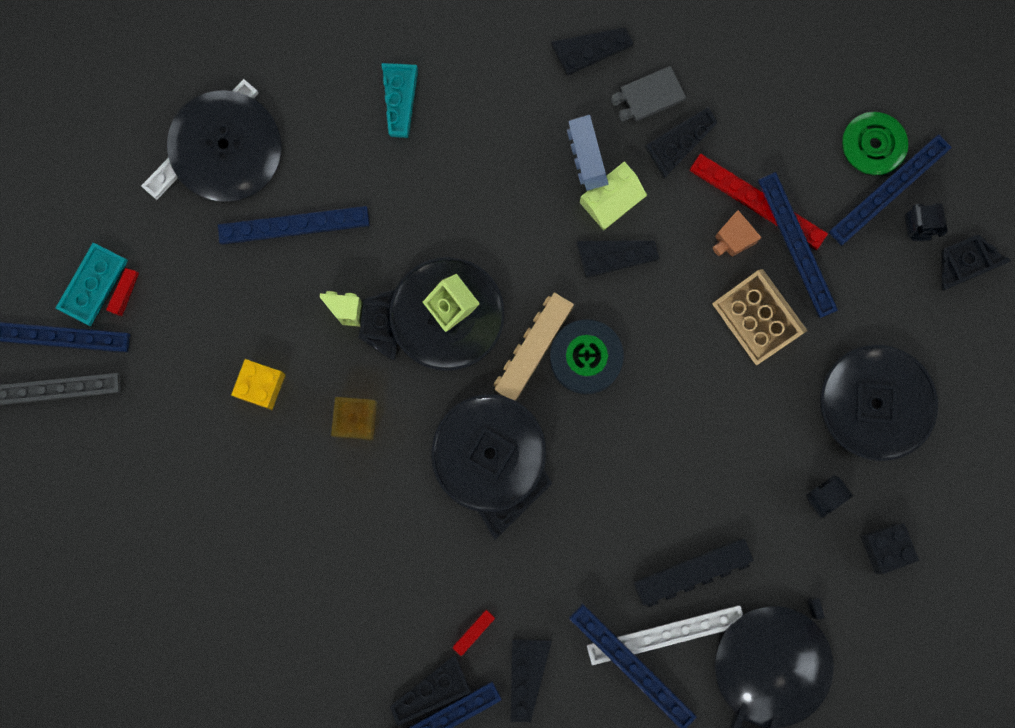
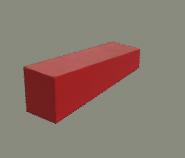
(122, 293)
(473, 632)

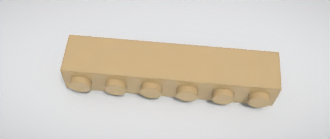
(534, 347)

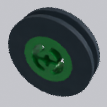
(586, 334)

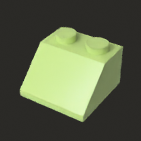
(450, 302)

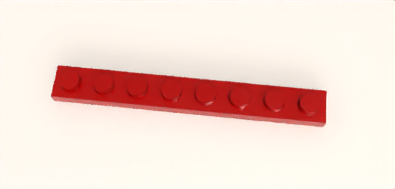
(749, 196)

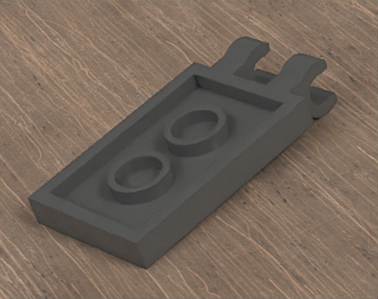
(649, 95)

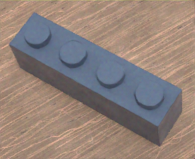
(588, 153)

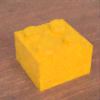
(258, 384)

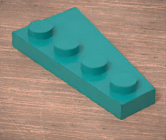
(399, 96)

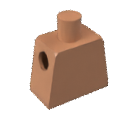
(736, 236)

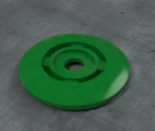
(857, 143)

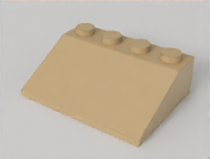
(759, 316)

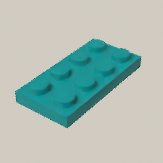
(91, 284)

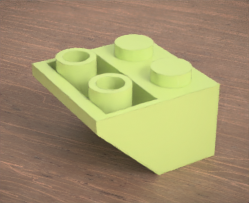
(345, 308)

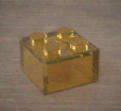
(354, 418)

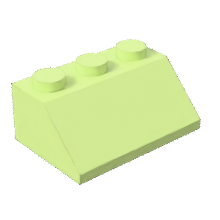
(614, 200)

